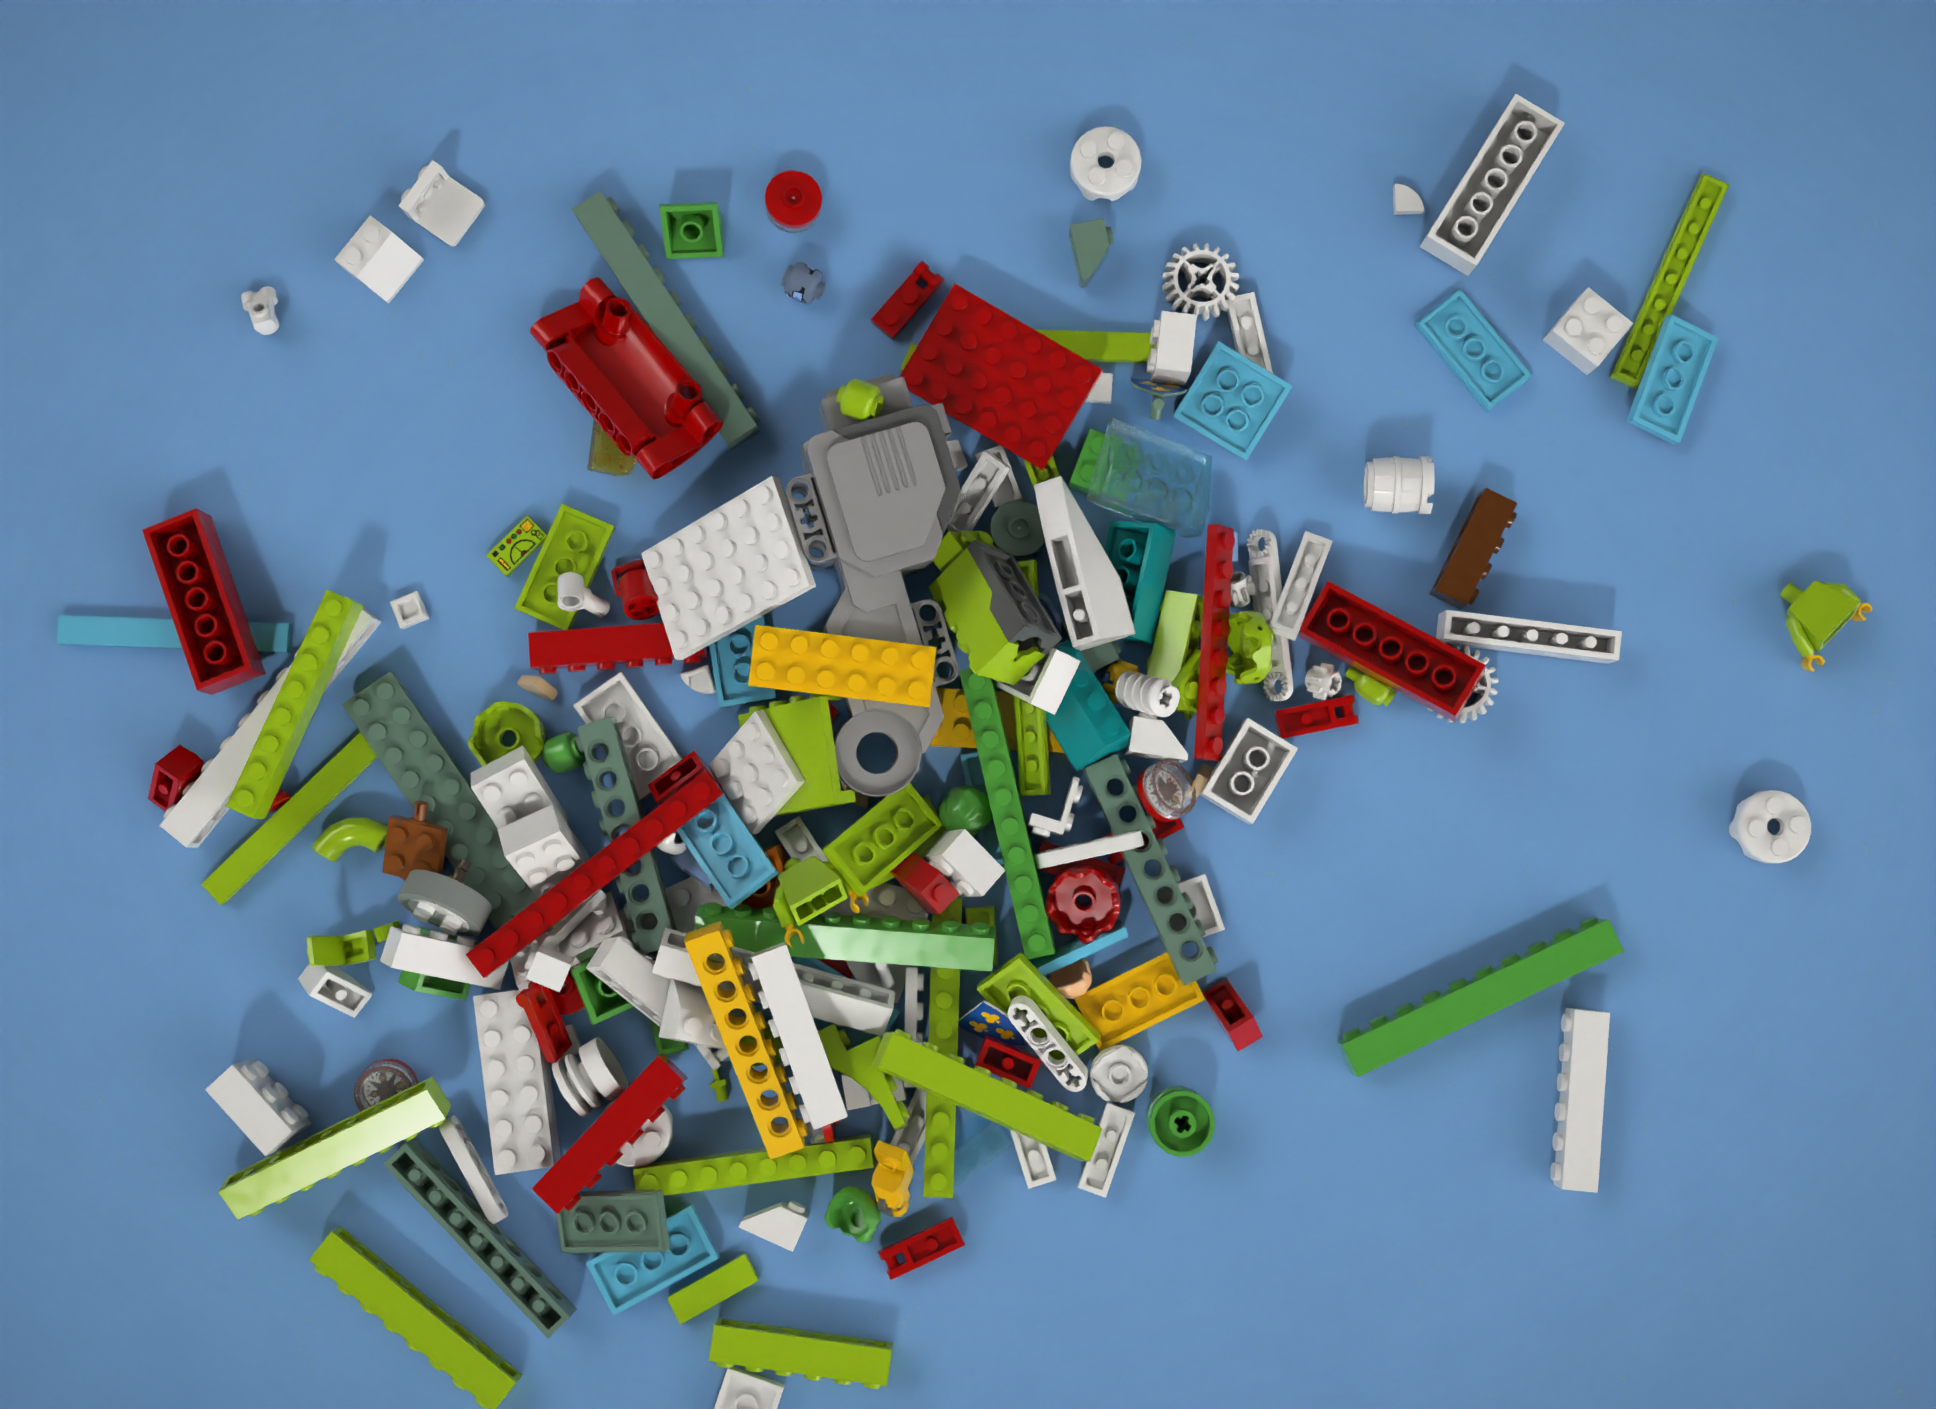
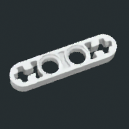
(1088, 849)
(1051, 1042)
(473, 1169)

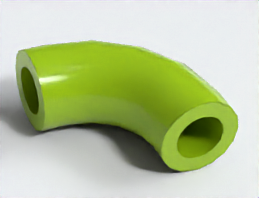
(350, 833)

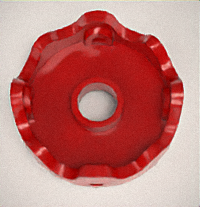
(1079, 920)

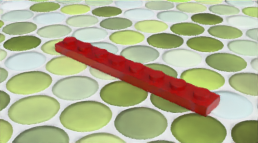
(1214, 643)

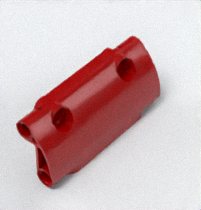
(627, 379)

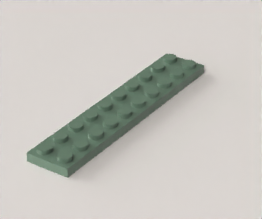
(430, 775)

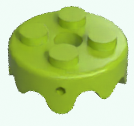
(1250, 647)
(503, 717)

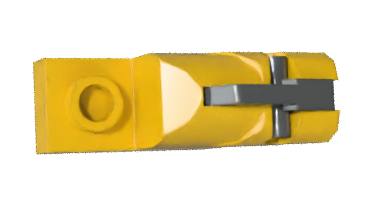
(892, 1179)

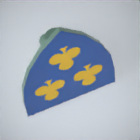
(1158, 390)

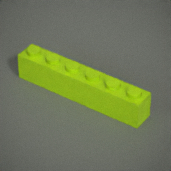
(801, 1353)

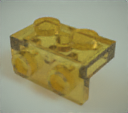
(606, 456)

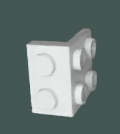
(441, 204)
(1045, 826)

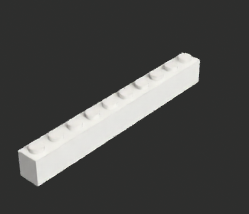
(207, 797)

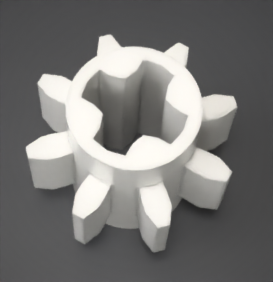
(1241, 589)
(1323, 681)

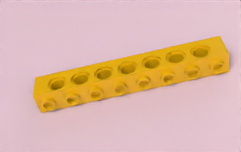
(777, 1138)

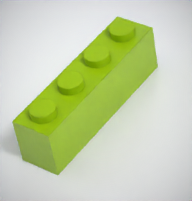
(1176, 634)

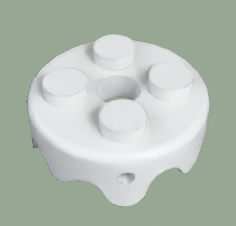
(1105, 182)
(1751, 830)
(651, 1144)

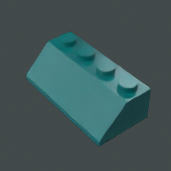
(1142, 560)
(1086, 718)

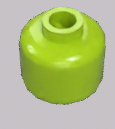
(860, 400)

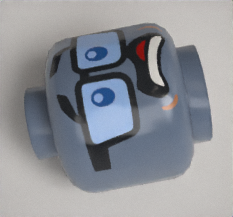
(803, 283)

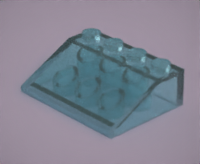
(1152, 479)

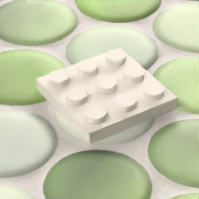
(757, 772)

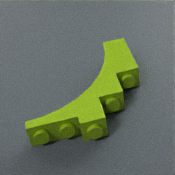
(856, 1065)

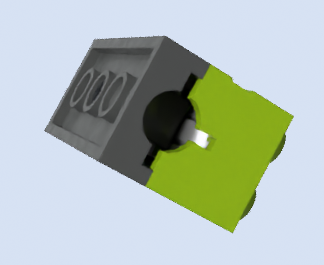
(994, 613)

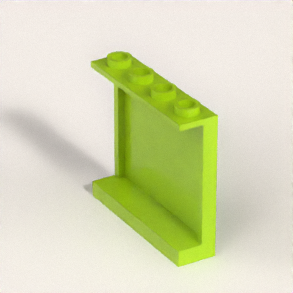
(808, 737)

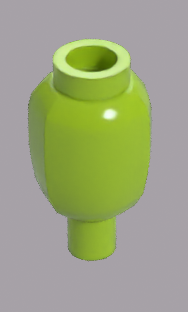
(1370, 688)

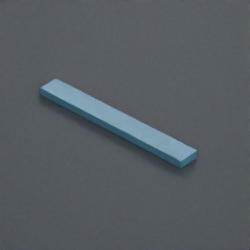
(154, 633)

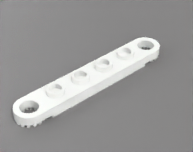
(1266, 576)

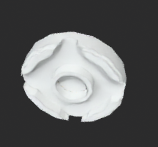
(1118, 1074)

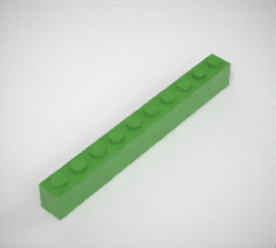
(1008, 814)
(860, 937)
(1479, 996)

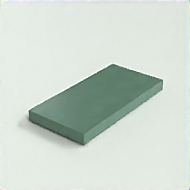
(615, 1222)

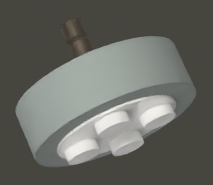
(445, 901)

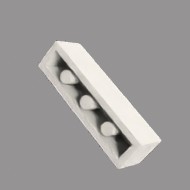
(436, 956)
(631, 976)

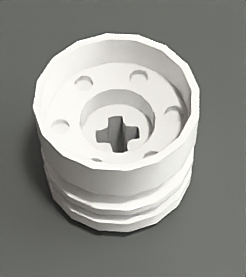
(584, 1080)

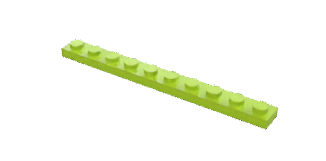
(944, 1035)

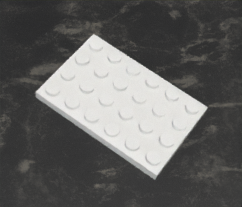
(728, 568)

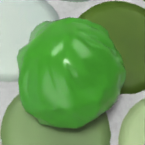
(965, 809)
(854, 1213)

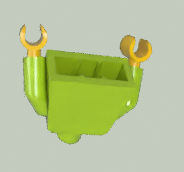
(1819, 615)
(809, 890)

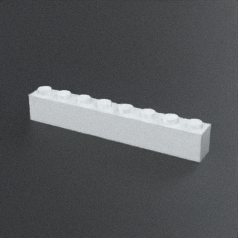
(827, 994)

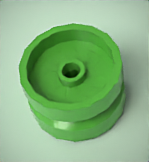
(1192, 1134)

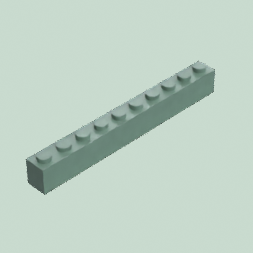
(663, 316)

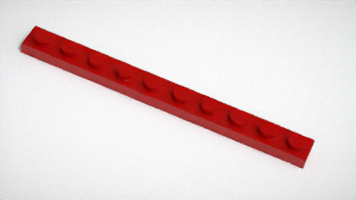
(594, 874)

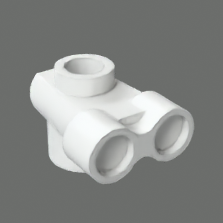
(261, 309)

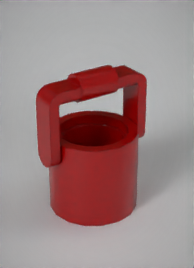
(635, 590)

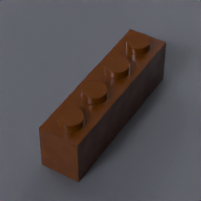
(1473, 549)

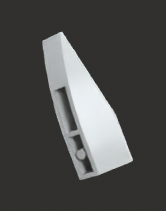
(1082, 571)

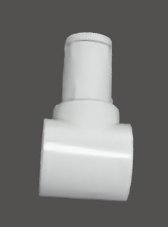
(574, 596)

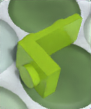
(341, 950)

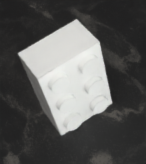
(1248, 771)
(513, 788)
(542, 849)
(259, 1106)

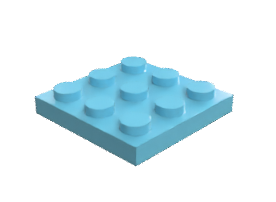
(1232, 400)

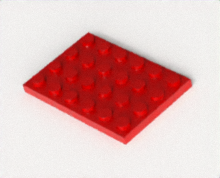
(1000, 376)

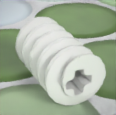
(1147, 694)

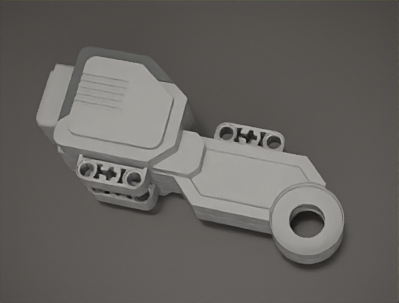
(877, 514)

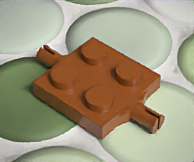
(414, 844)

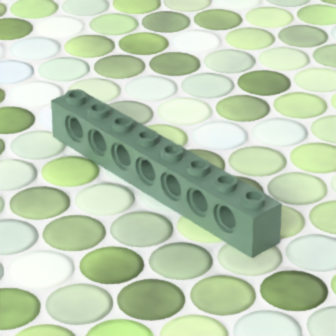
(589, 738)
(1187, 968)
(479, 1237)

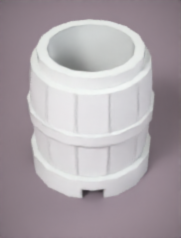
(1399, 484)

